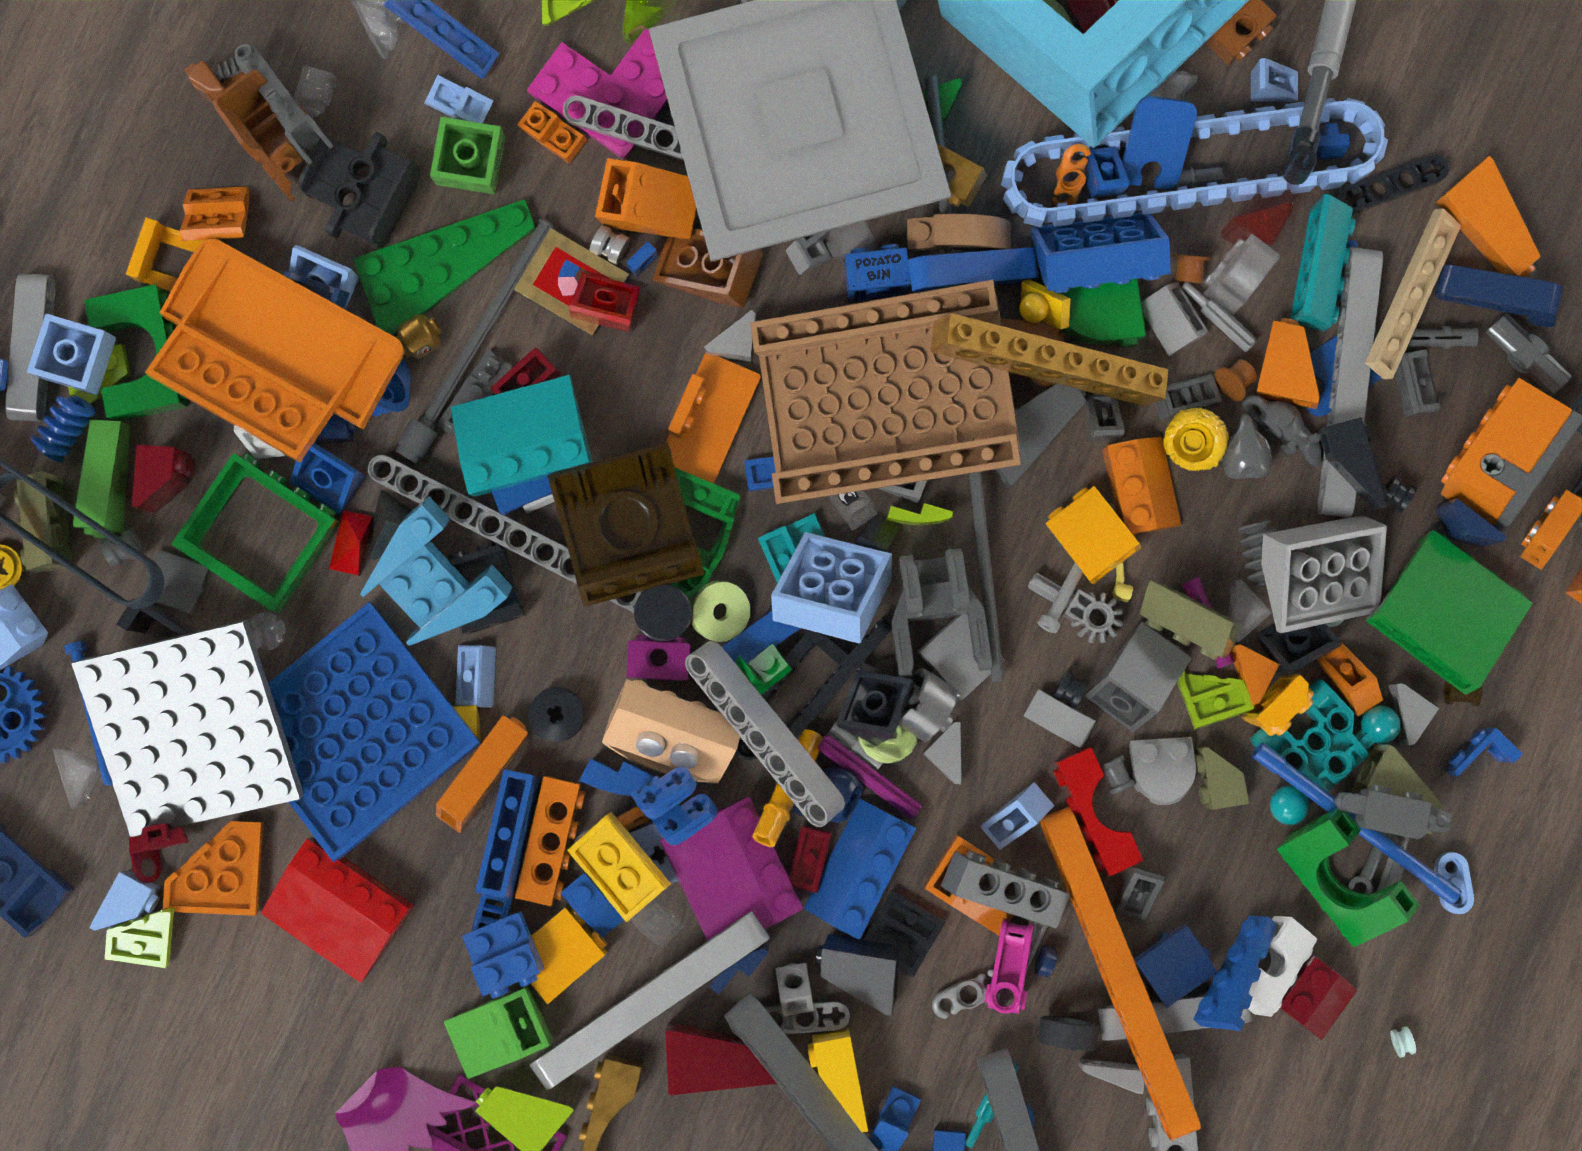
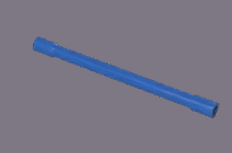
(1433, 880)

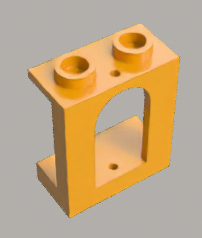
(146, 250)

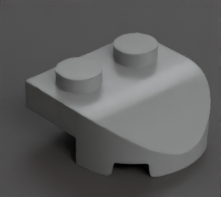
(1163, 768)

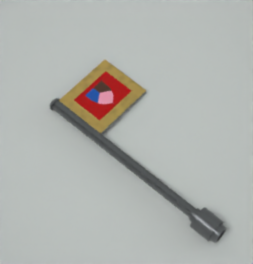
(544, 274)

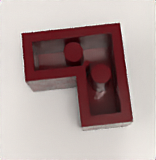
(528, 371)

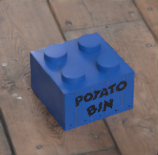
(876, 273)

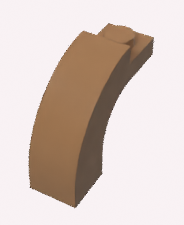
(959, 232)

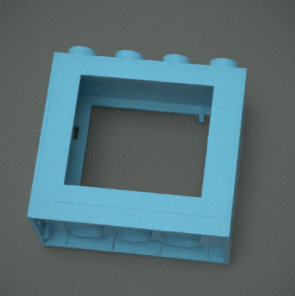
(1094, 75)

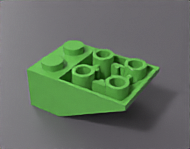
(499, 1032)

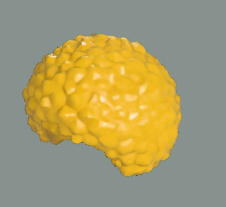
(1196, 439)

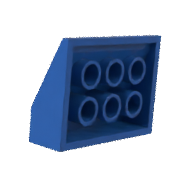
(1101, 252)

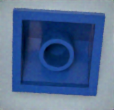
(326, 478)

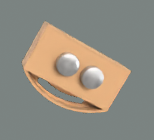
(670, 733)

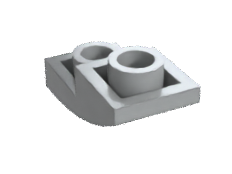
(1060, 718)

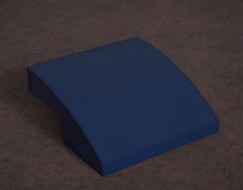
(746, 965)
(1175, 965)

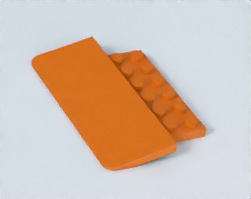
(269, 351)

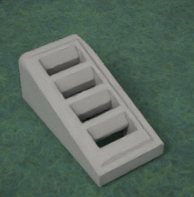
(1120, 1074)

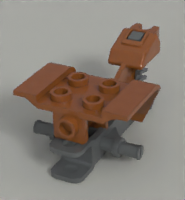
(259, 112)

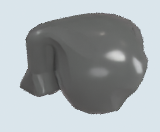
(1247, 452)

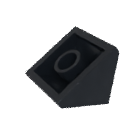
(1297, 647)
(874, 706)

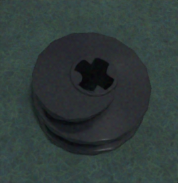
(541, 718)

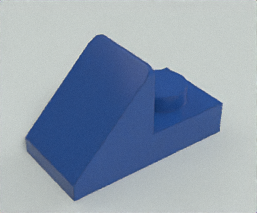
(894, 1119)

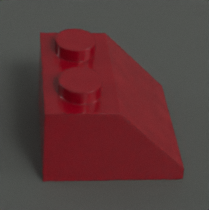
(159, 476)
(1317, 997)

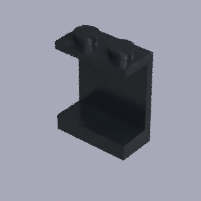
(472, 566)
(140, 620)

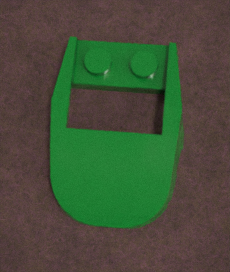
(716, 503)

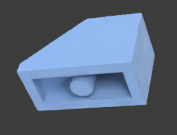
(1017, 816)
(126, 900)

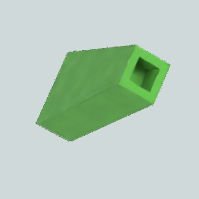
(104, 477)

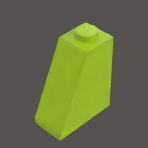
(522, 1117)

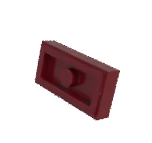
(809, 858)

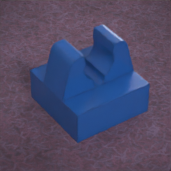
(1332, 144)

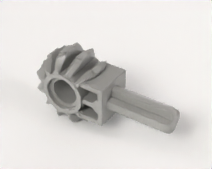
(1079, 608)

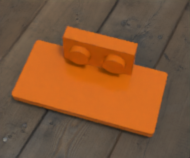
(710, 416)

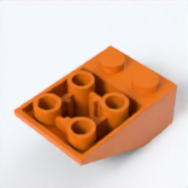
(646, 200)
(984, 915)

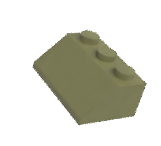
(43, 520)
(1189, 620)

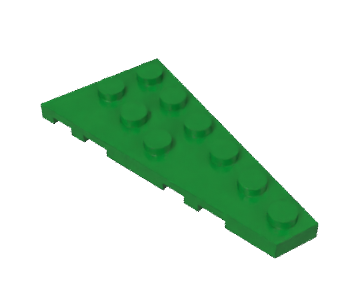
(432, 266)

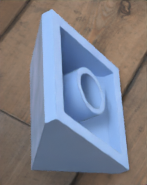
(323, 270)

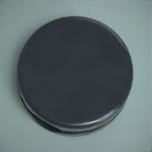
(663, 612)

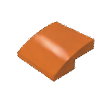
(215, 213)

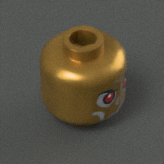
(419, 336)

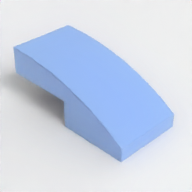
(458, 101)

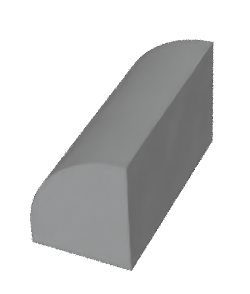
(1173, 318)

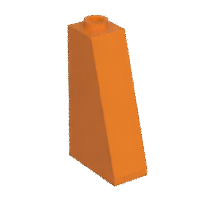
(1492, 220)
(481, 773)

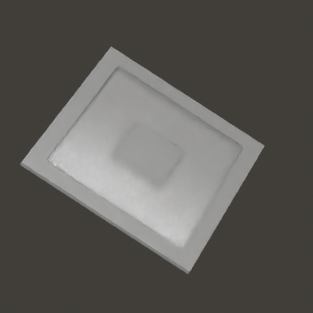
(797, 118)

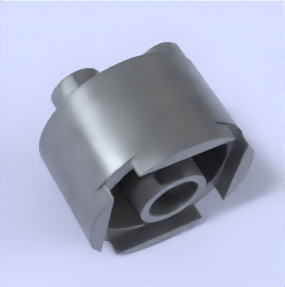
(928, 705)

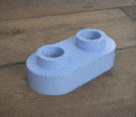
(1460, 877)

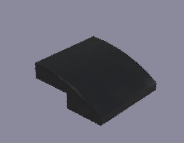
(908, 926)

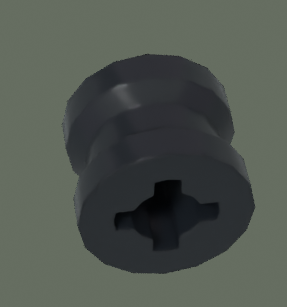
(1399, 493)
(1070, 689)

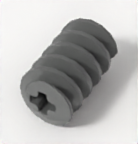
(1254, 541)

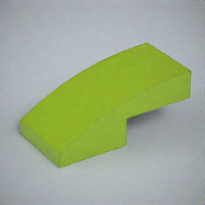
(928, 515)

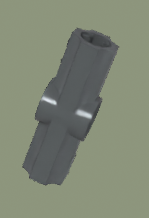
(1528, 354)

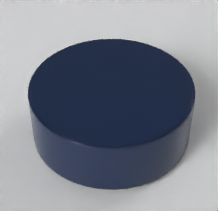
(1046, 961)

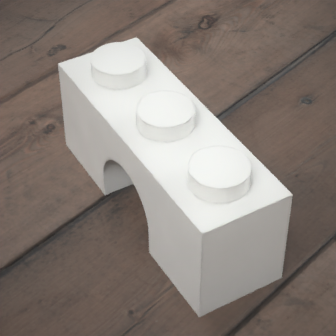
(1288, 952)

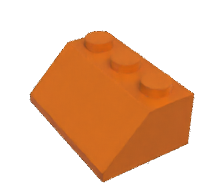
(1141, 485)

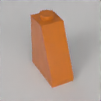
(1288, 367)

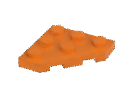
(221, 874)

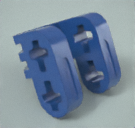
(661, 801)

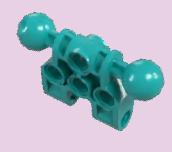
(1378, 726)

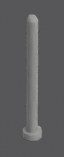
(1050, 621)

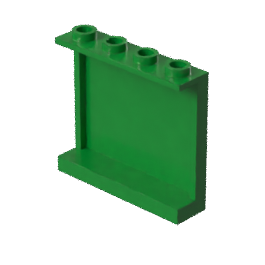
(1450, 612)

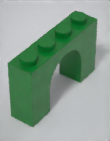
(135, 310)
(1355, 914)

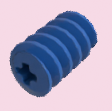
(63, 428)

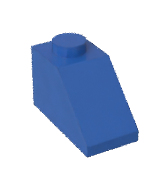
(1105, 173)
(592, 905)

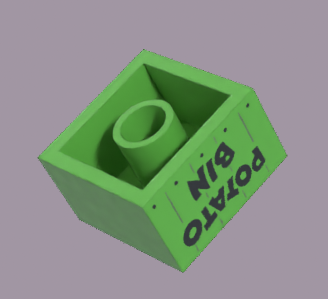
(467, 155)

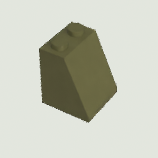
(1389, 769)

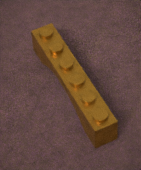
(616, 1088)

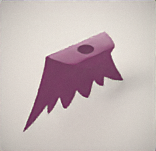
(394, 1112)

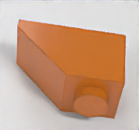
(1351, 679)

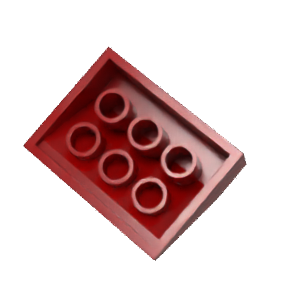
(336, 909)

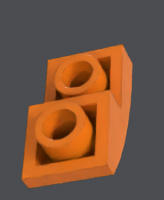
(552, 132)

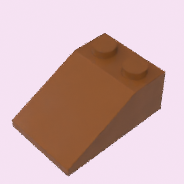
(688, 268)

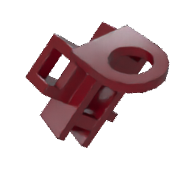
(148, 845)

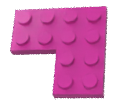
(632, 87)

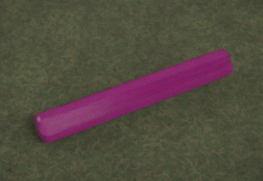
(869, 776)

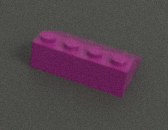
(732, 873)

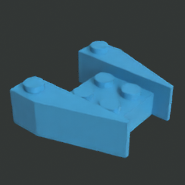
(426, 582)

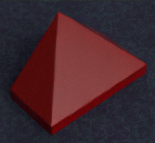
(351, 543)

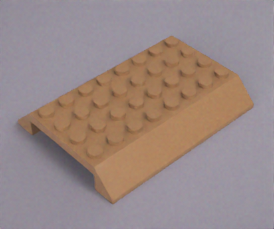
(870, 406)

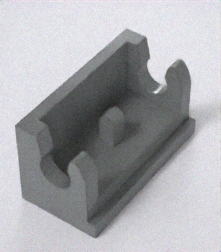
(1416, 384)

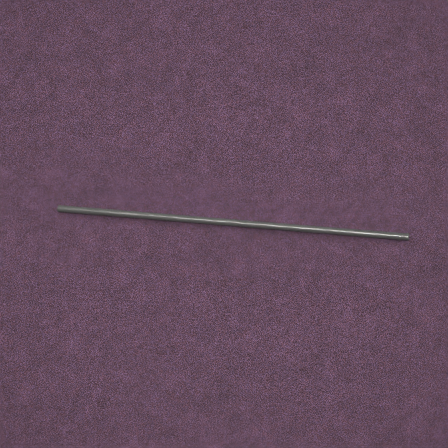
(975, 478)

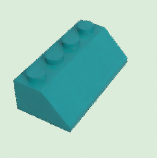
(1322, 264)

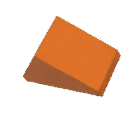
(1254, 671)

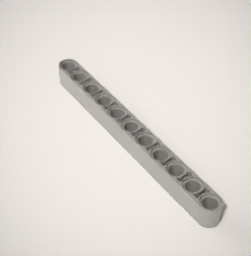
(478, 519)

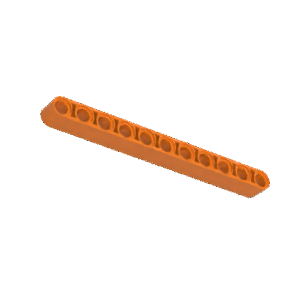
(1120, 974)

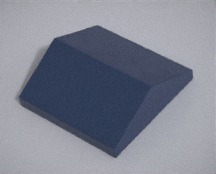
(1466, 525)

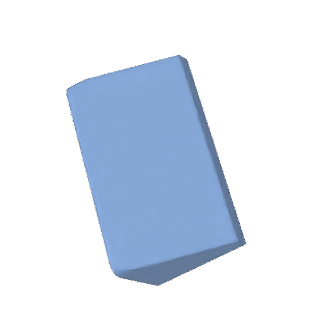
(475, 676)

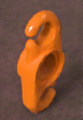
(1069, 165)

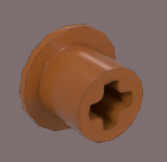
(1190, 267)
(1235, 379)

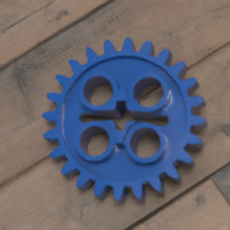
(23, 701)

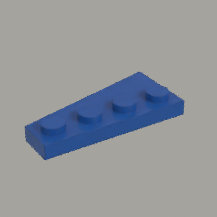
(1232, 983)

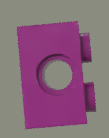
(640, 664)

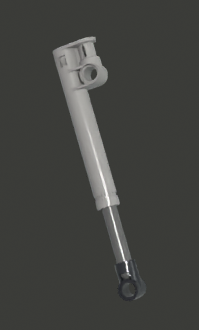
(1323, 67)

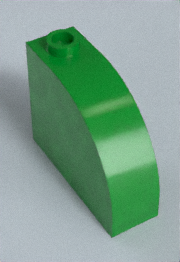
(1106, 314)

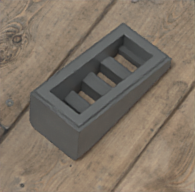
(1171, 405)

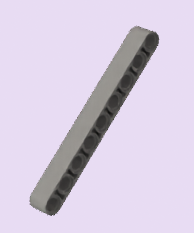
(1350, 372)
(649, 1000)

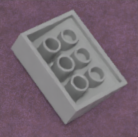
(1324, 571)

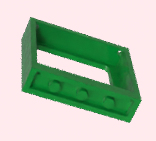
(216, 499)

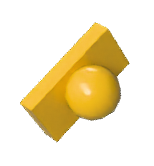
(1044, 305)

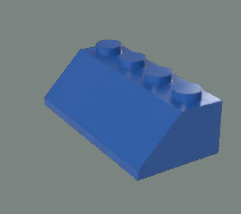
(859, 868)

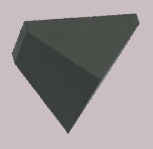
(386, 520)

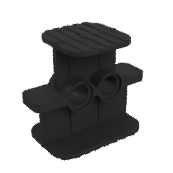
(378, 195)

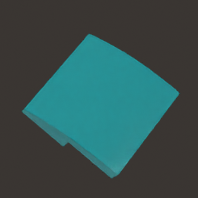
(782, 542)

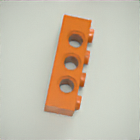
(530, 885)

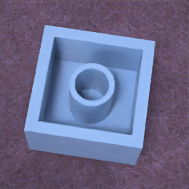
(71, 354)

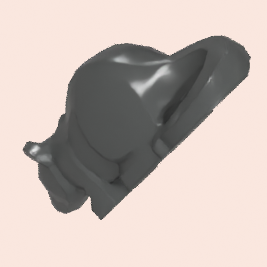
(1285, 422)

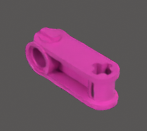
(1010, 967)

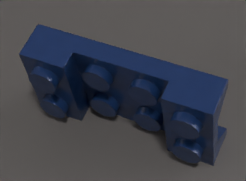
(27, 887)

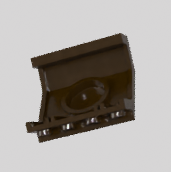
(625, 524)

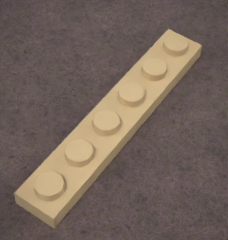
(1413, 294)

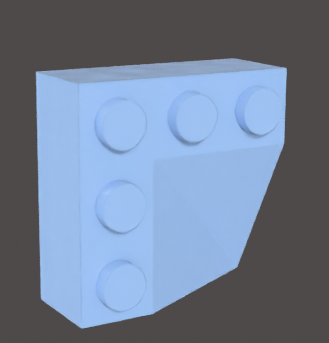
(832, 587)

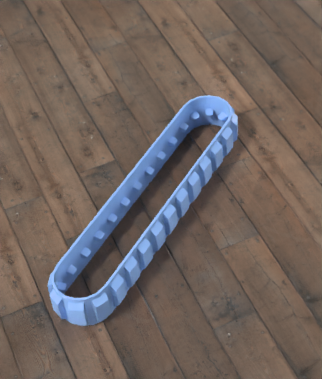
(1232, 122)

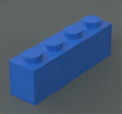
(508, 835)

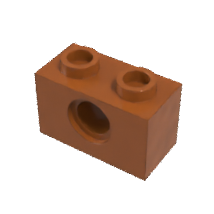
(1230, 44)

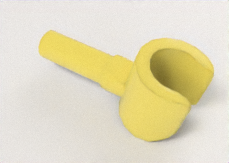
(1121, 591)

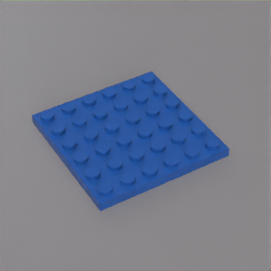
(364, 730)

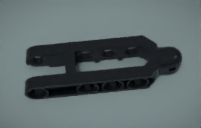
(846, 668)

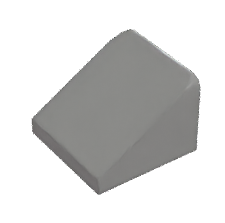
(807, 259)

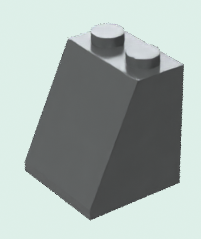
(1138, 677)

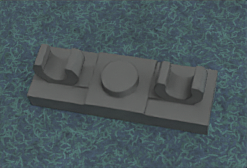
(476, 386)

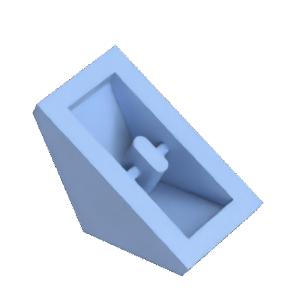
(1273, 82)

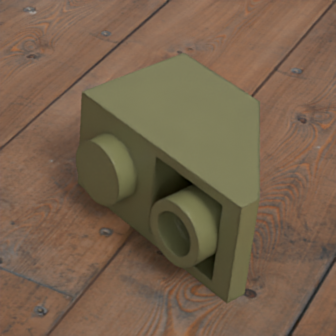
(1221, 781)

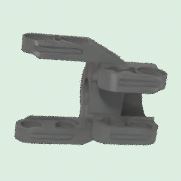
(932, 592)

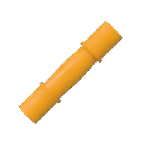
(778, 809)

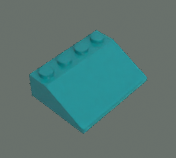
(520, 436)

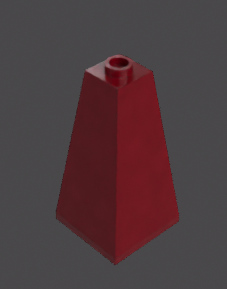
(709, 1061)

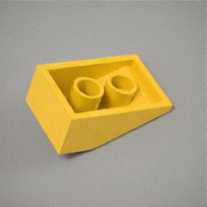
(837, 1068)

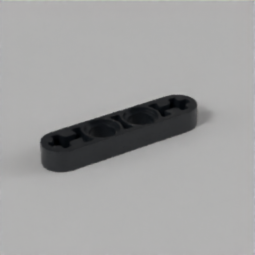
(1393, 189)

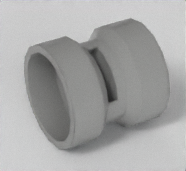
(609, 244)

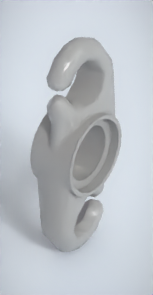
(952, 994)

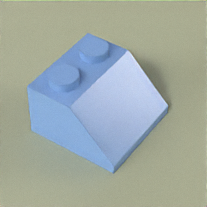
(19, 627)

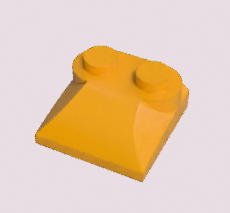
(1280, 704)

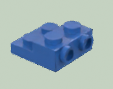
(503, 955)

